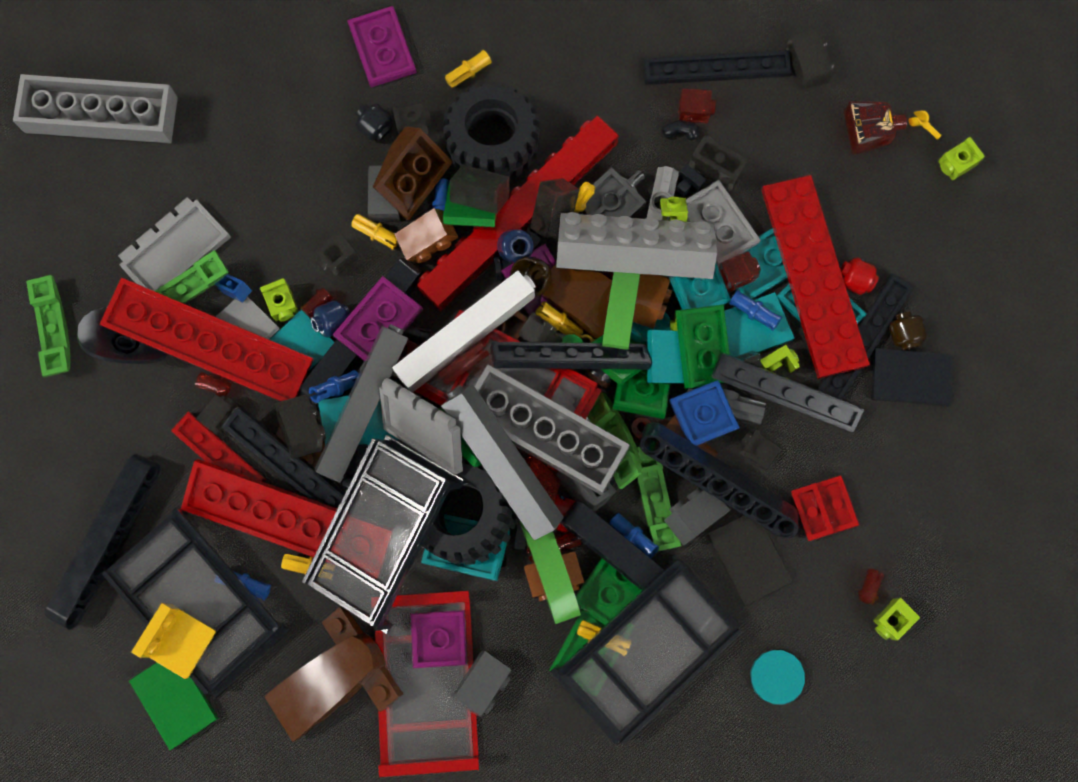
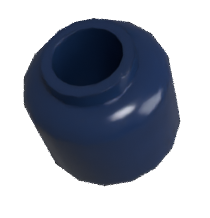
(515, 237)
(329, 317)

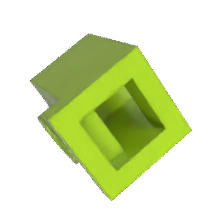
(961, 159)
(276, 291)
(904, 619)

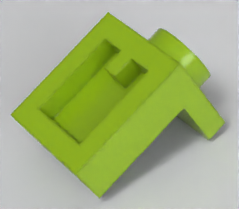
(675, 208)
(787, 356)

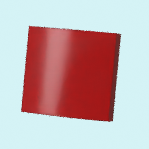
(824, 508)

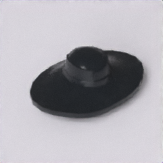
(113, 346)

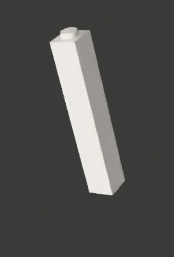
(465, 331)

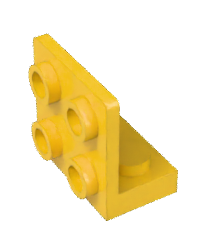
(174, 640)

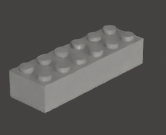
(95, 108)
(636, 245)
(552, 431)

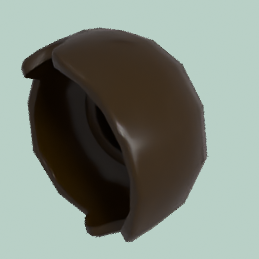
(537, 271)

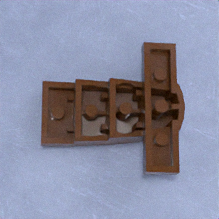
(333, 678)

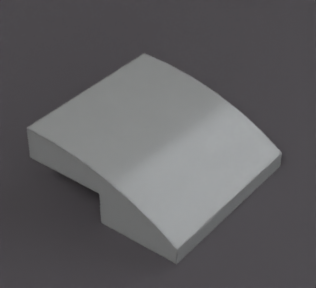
(249, 317)

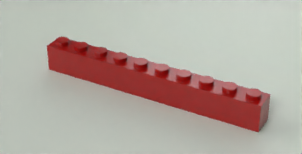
(476, 252)

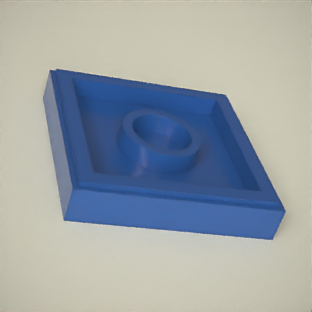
(704, 413)

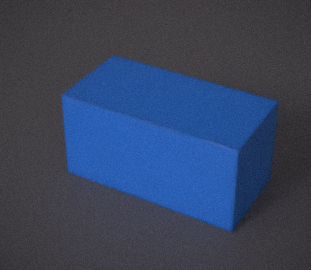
(233, 288)

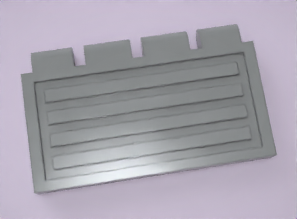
(174, 247)
(421, 426)

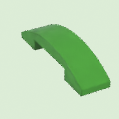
(196, 279)
(621, 310)
(51, 325)
(611, 421)
(656, 502)
(553, 576)

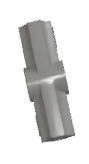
(663, 187)

